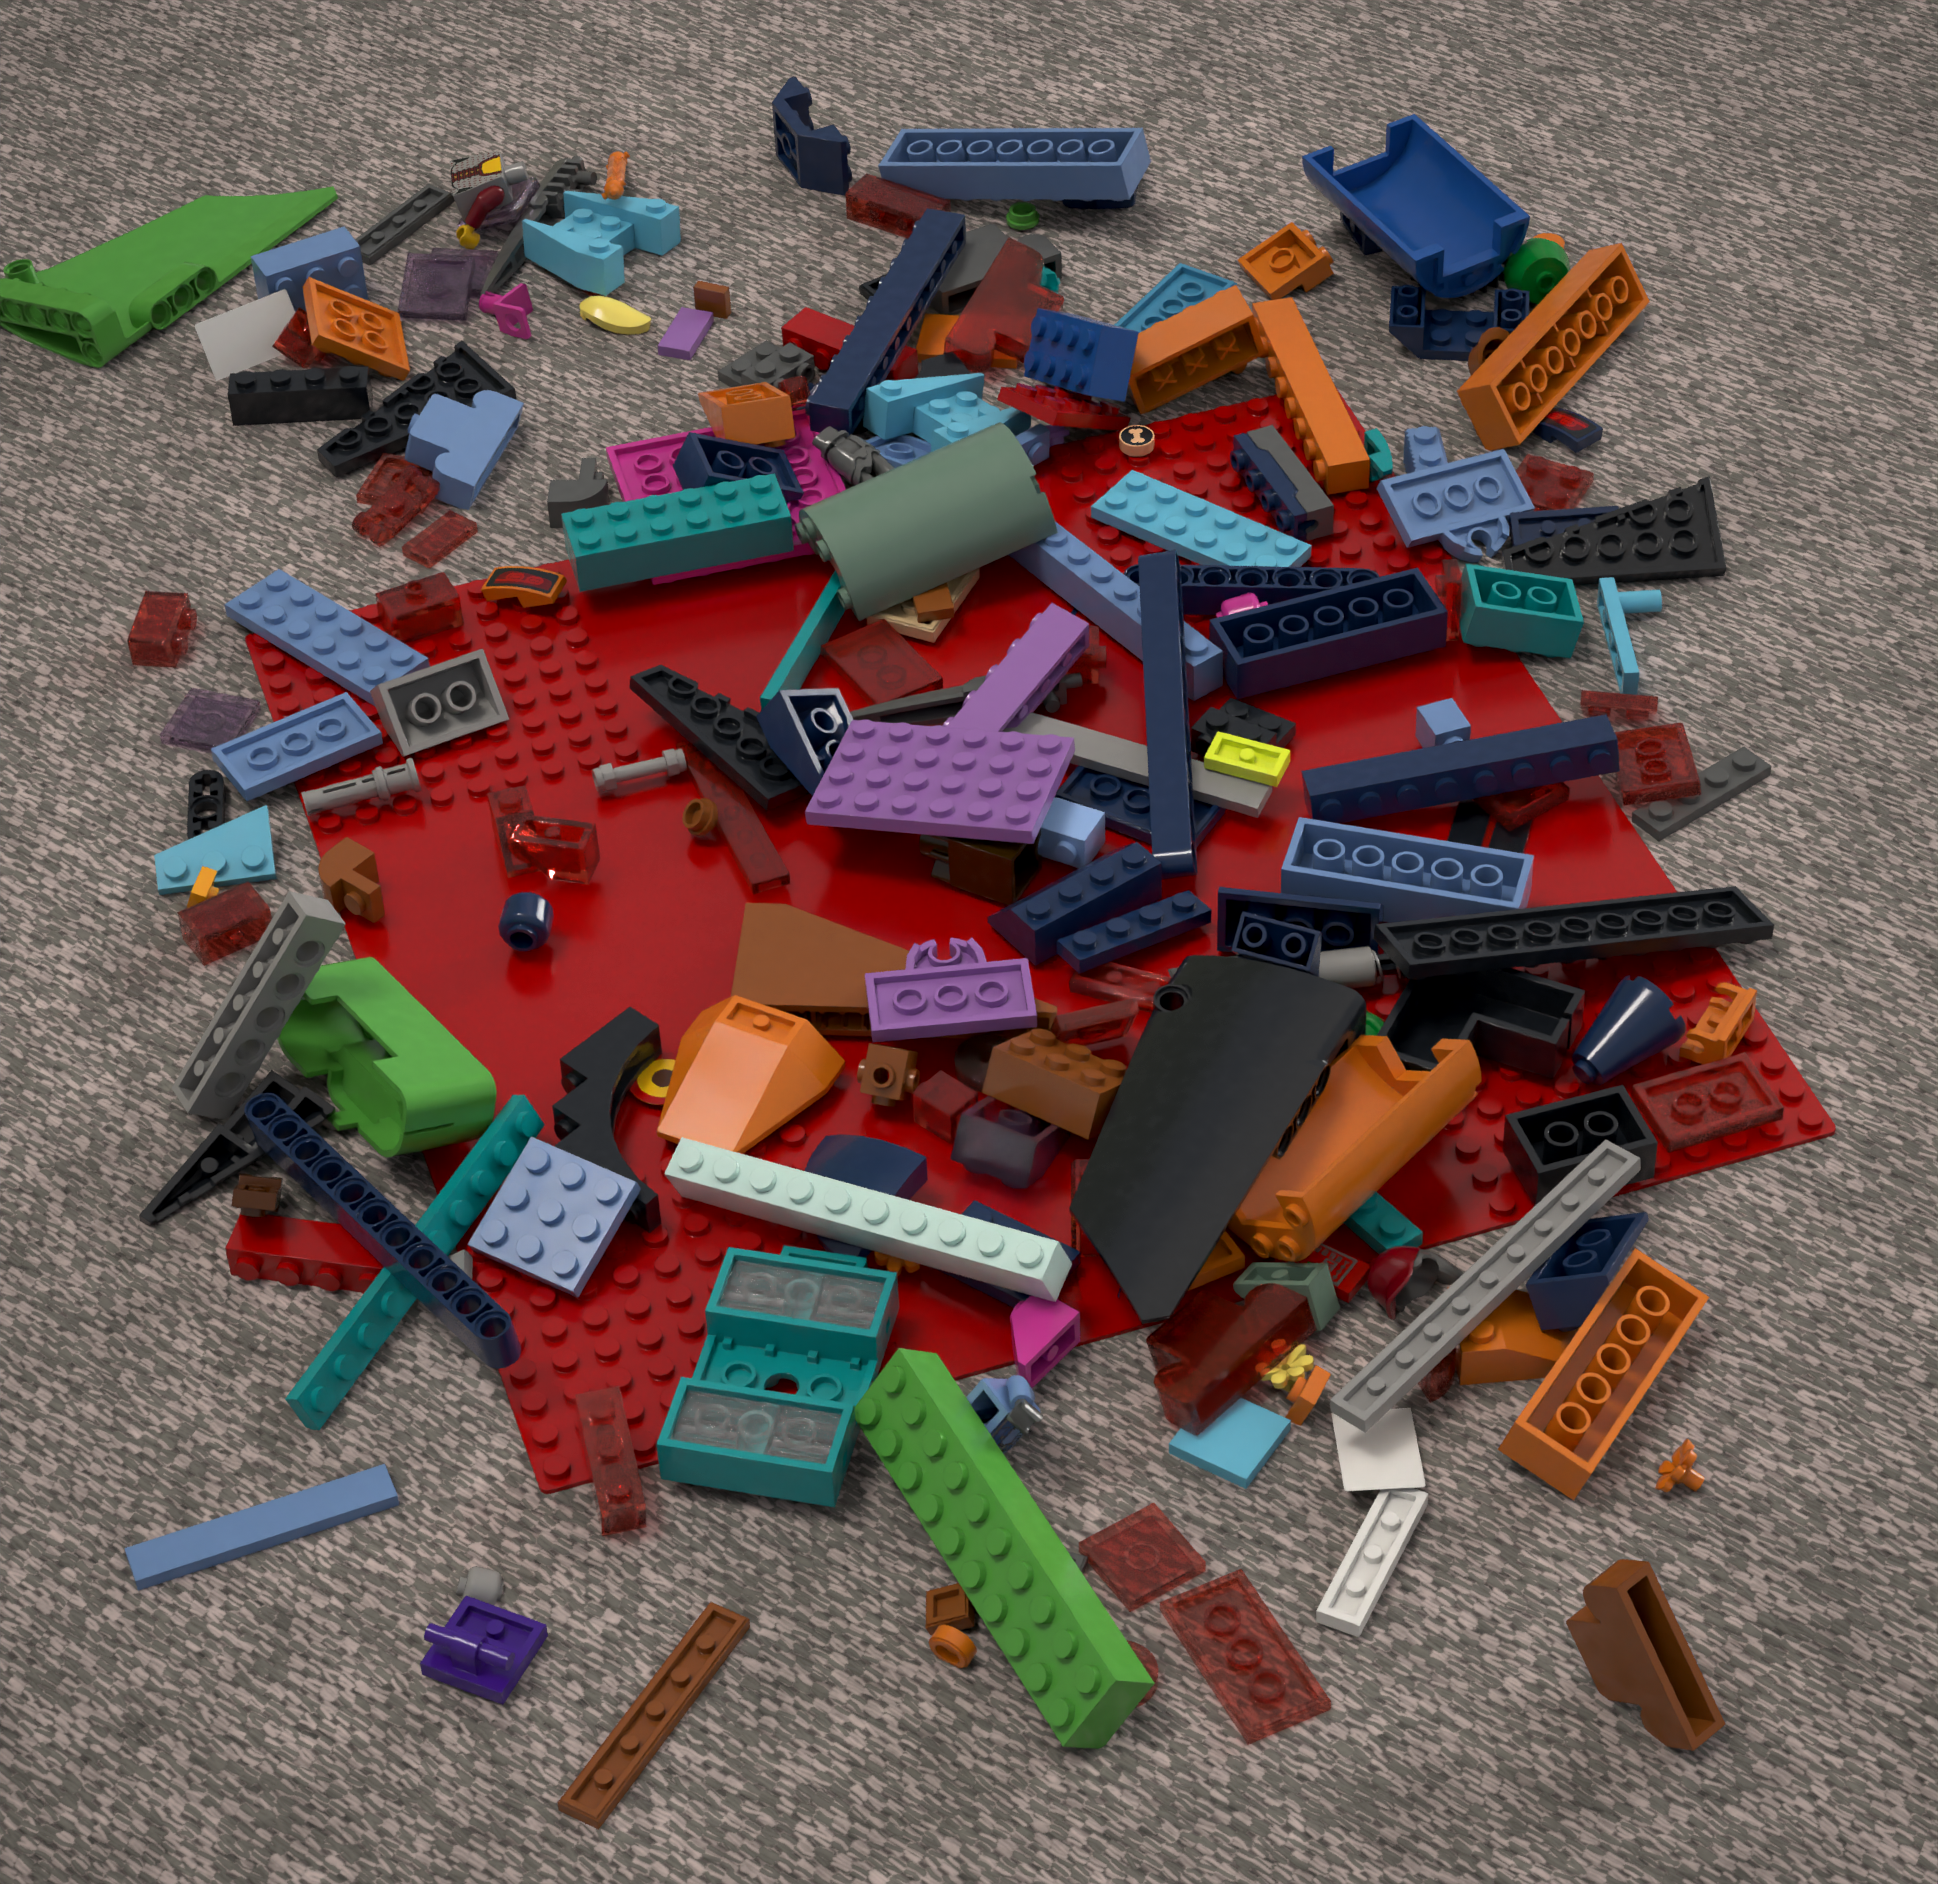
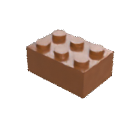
(1054, 1081)

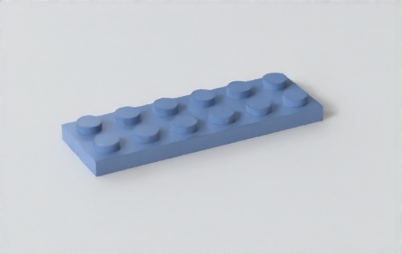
(323, 634)

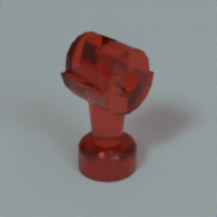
(798, 390)

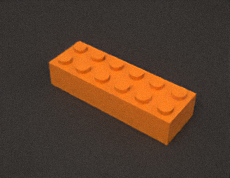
(1603, 1374)

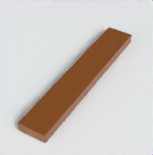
(653, 1715)

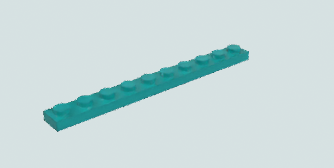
(387, 1298)

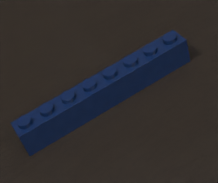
(1461, 770)

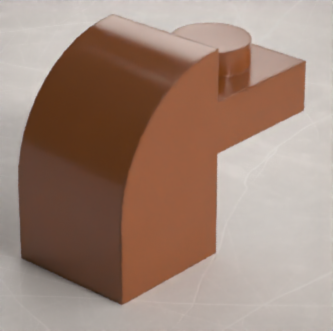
(350, 880)

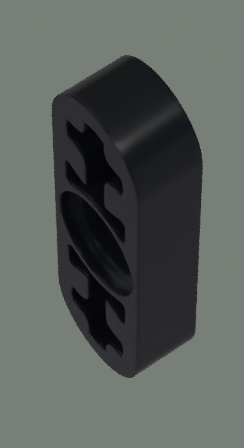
(199, 802)

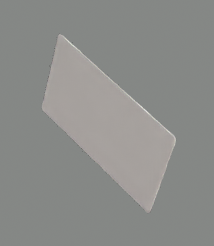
(245, 334)
(1382, 1456)

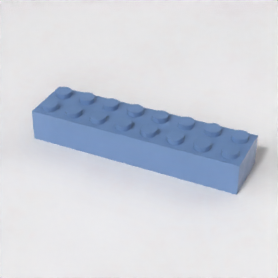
(1019, 163)

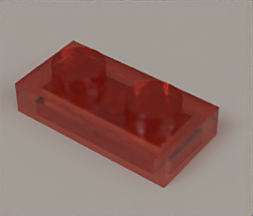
(1448, 589)
(1635, 706)

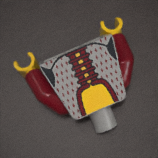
(480, 186)

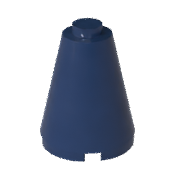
(1627, 1032)

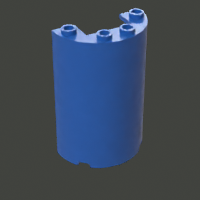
(1425, 208)

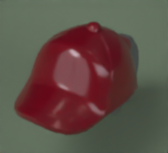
(1407, 1274)

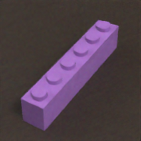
(1026, 673)

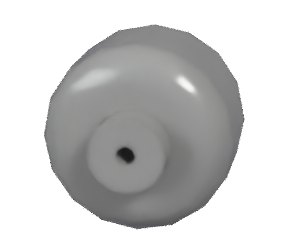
(481, 1584)

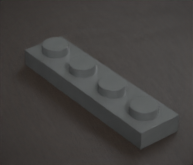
(1718, 785)

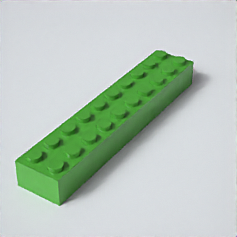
(1002, 1550)

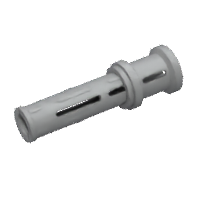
(378, 784)

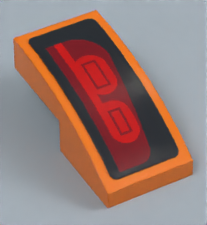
(529, 584)

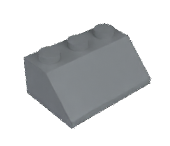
(439, 703)

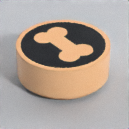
(1136, 440)

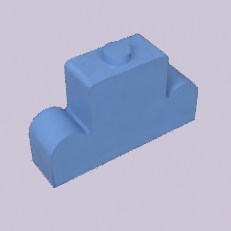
(462, 442)

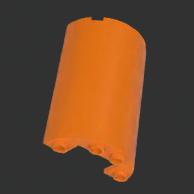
(1353, 1143)

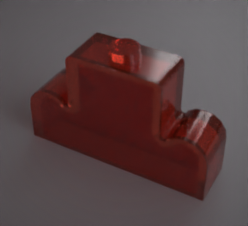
(1002, 309)
(1221, 1350)

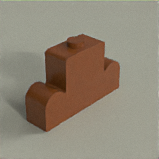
(1642, 1655)

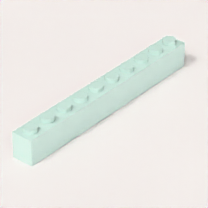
(869, 1219)

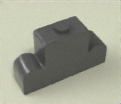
(976, 259)

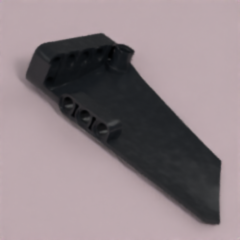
(1202, 1108)

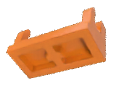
(1721, 1025)

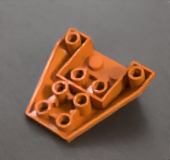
(745, 1075)

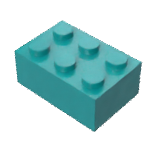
(1519, 611)

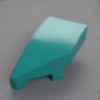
(1379, 454)

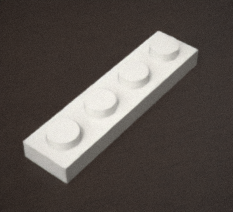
(1371, 1559)

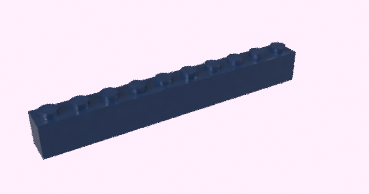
(887, 321)

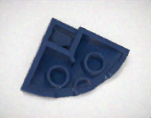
(870, 1165)

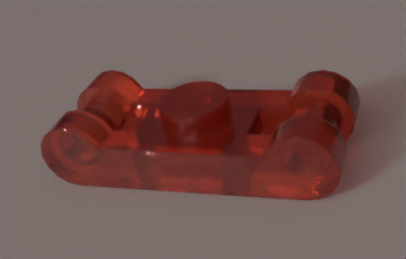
(396, 506)

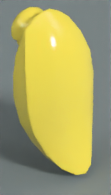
(614, 315)

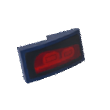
(1569, 428)

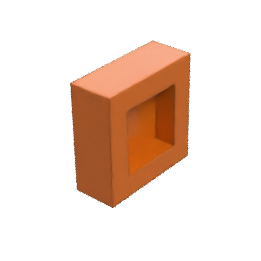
(1305, 1394)

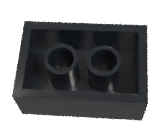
(1556, 1137)

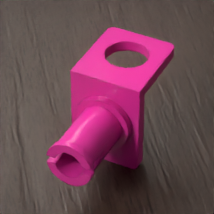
(509, 310)

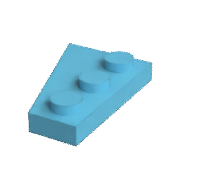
(236, 850)

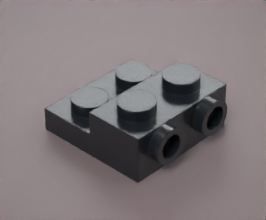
(1241, 721)

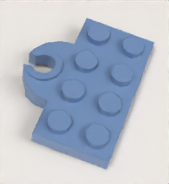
(1457, 504)

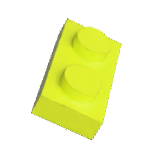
(1247, 759)

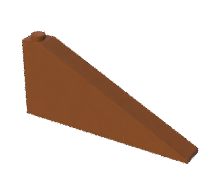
(820, 970)

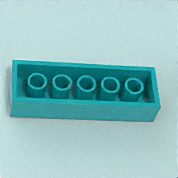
(677, 532)

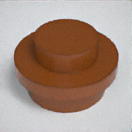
(700, 816)

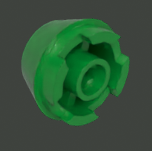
(1536, 268)

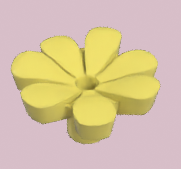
(1290, 1368)

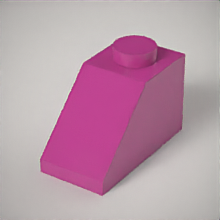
(1042, 1336)

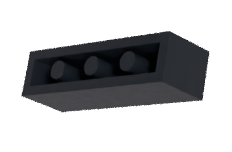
(299, 395)

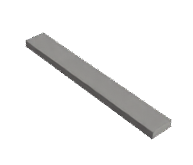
(1130, 762)

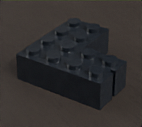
(1502, 1013)

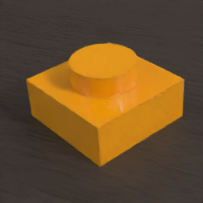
(203, 887)

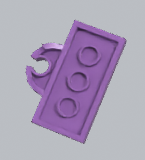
(950, 994)

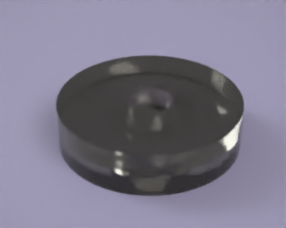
(973, 1058)

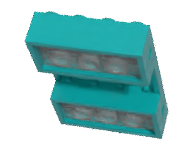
(771, 1319)

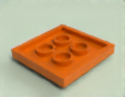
(355, 329)

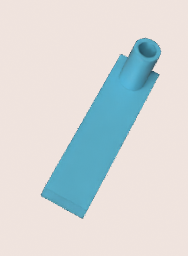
(1611, 608)

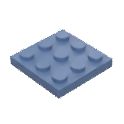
(554, 1216)

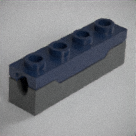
(1282, 484)

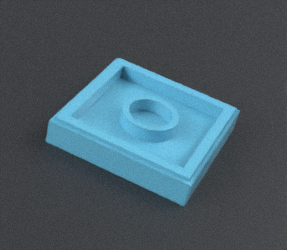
(1234, 1443)

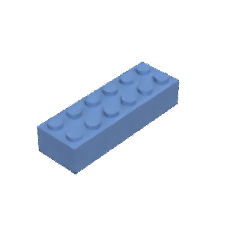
(1403, 872)

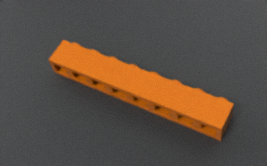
(1311, 398)

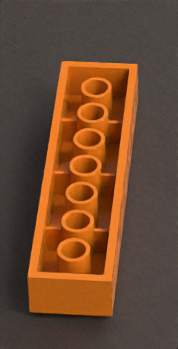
(1553, 347)

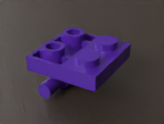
(482, 1649)

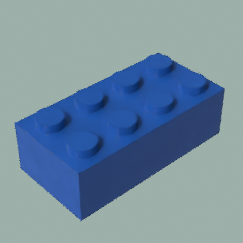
(1080, 354)

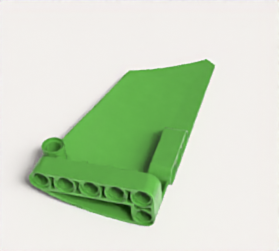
(148, 276)

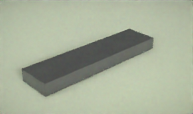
(402, 222)

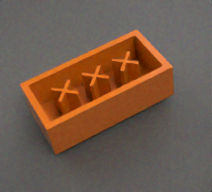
(1193, 349)

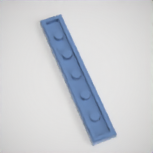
(261, 1526)

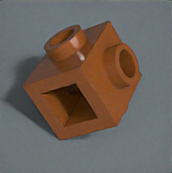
(902, 1074)

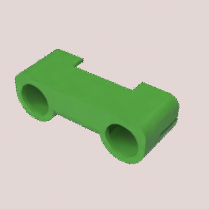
(387, 1061)

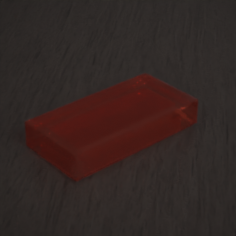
(439, 539)

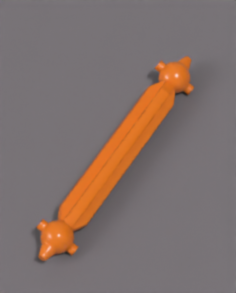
(615, 175)

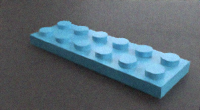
(1194, 526)

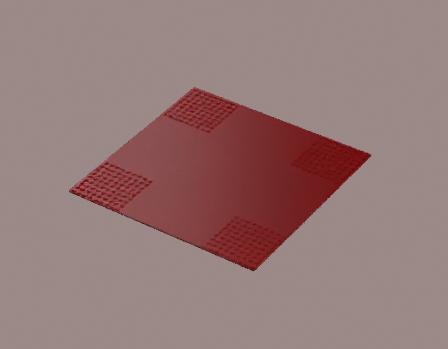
(670, 906)

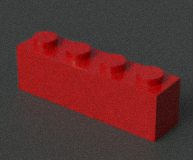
(824, 338)
(300, 1253)

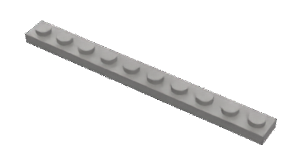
(1484, 1286)

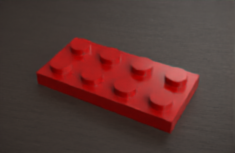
(1063, 407)

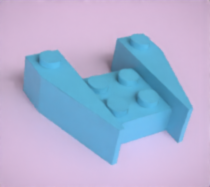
(597, 234)
(936, 409)

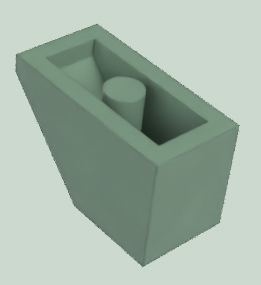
(1304, 1278)

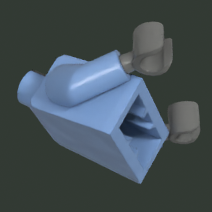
(1005, 1408)

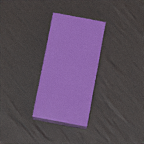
(685, 333)

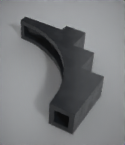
(596, 1083)

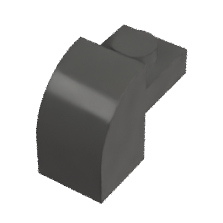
(570, 495)

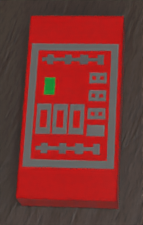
(1345, 1270)

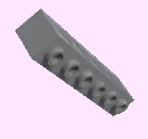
(258, 1005)

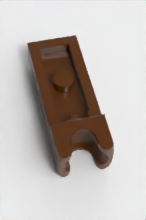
(257, 1195)

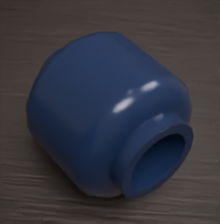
(526, 921)

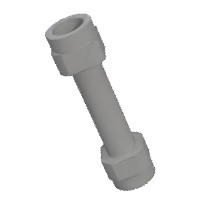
(671, 762)

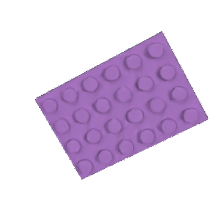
(941, 781)

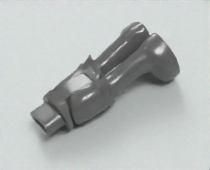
(850, 455)

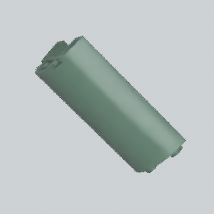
(929, 520)

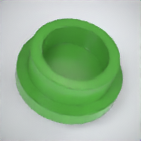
(1022, 216)

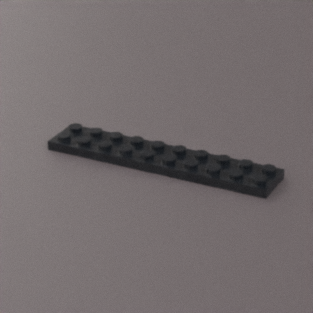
(1572, 932)

